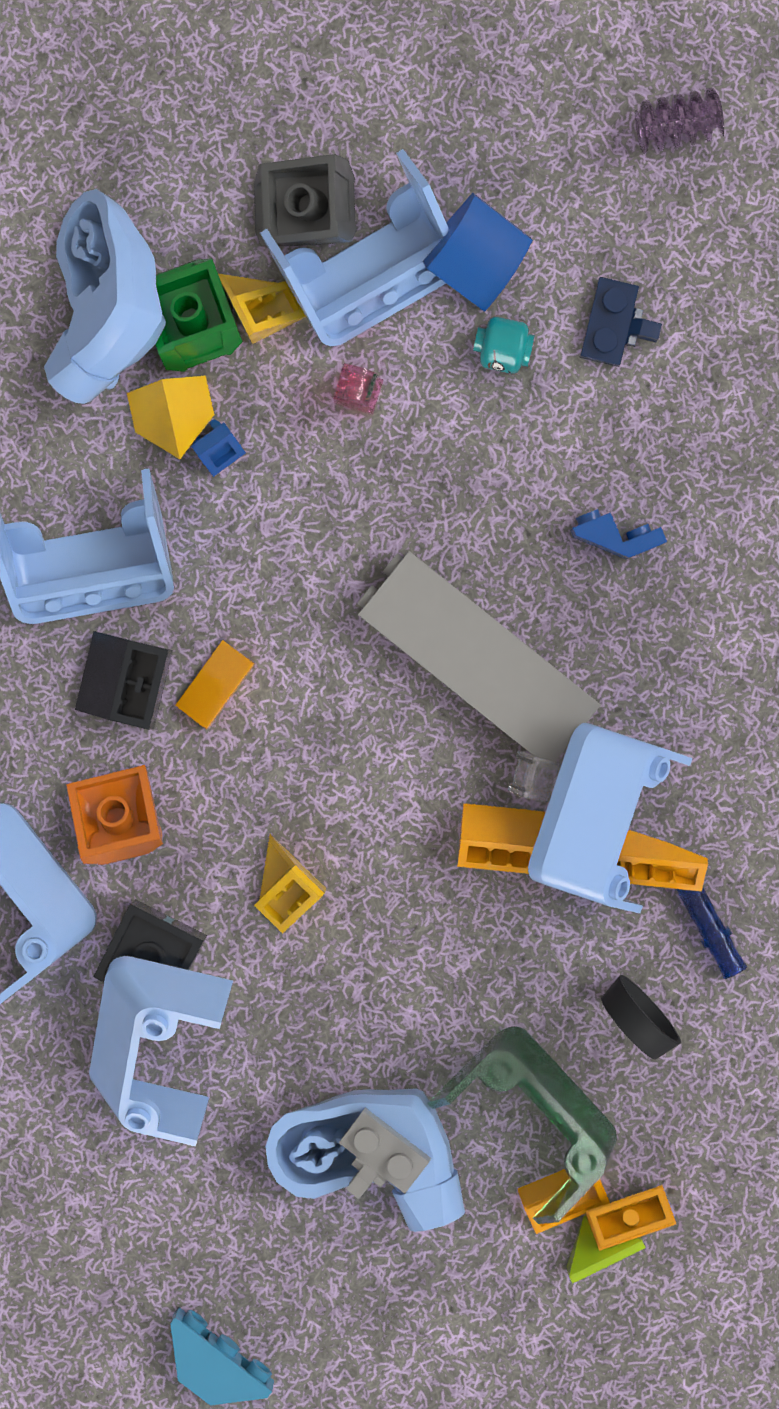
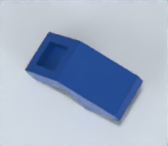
(603, 534)

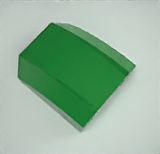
(195, 315)

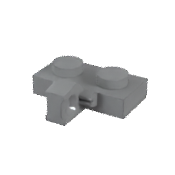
(381, 1155)

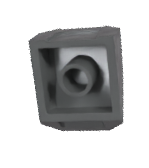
(305, 201)

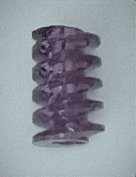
(679, 119)

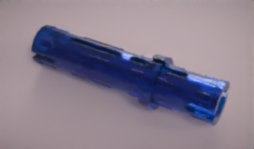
(714, 933)

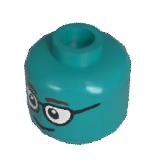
(504, 345)

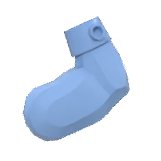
(112, 297)
(311, 1163)

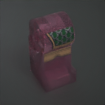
(358, 389)

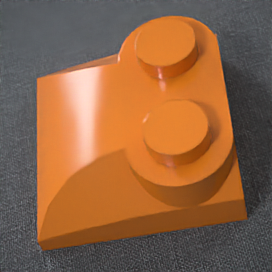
(114, 816)

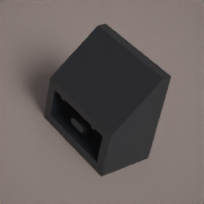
(123, 680)

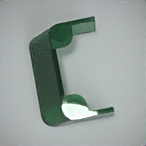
(519, 1060)

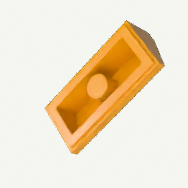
(215, 684)
(539, 1192)
(630, 1218)

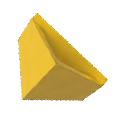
(262, 305)
(172, 412)
(286, 887)

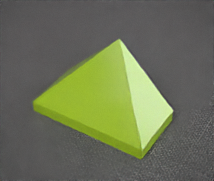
(586, 1257)

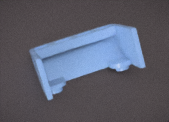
(374, 274)
(89, 569)
(593, 814)
(43, 894)
(147, 1003)

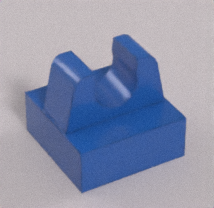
(217, 448)

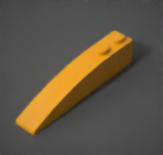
(506, 837)

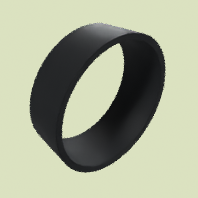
(640, 1018)

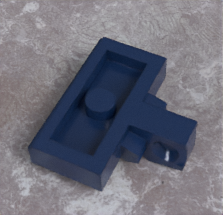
(615, 323)

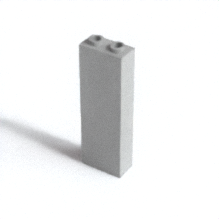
(476, 657)

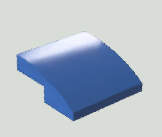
(478, 252)

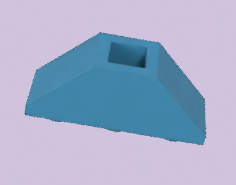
(213, 1365)

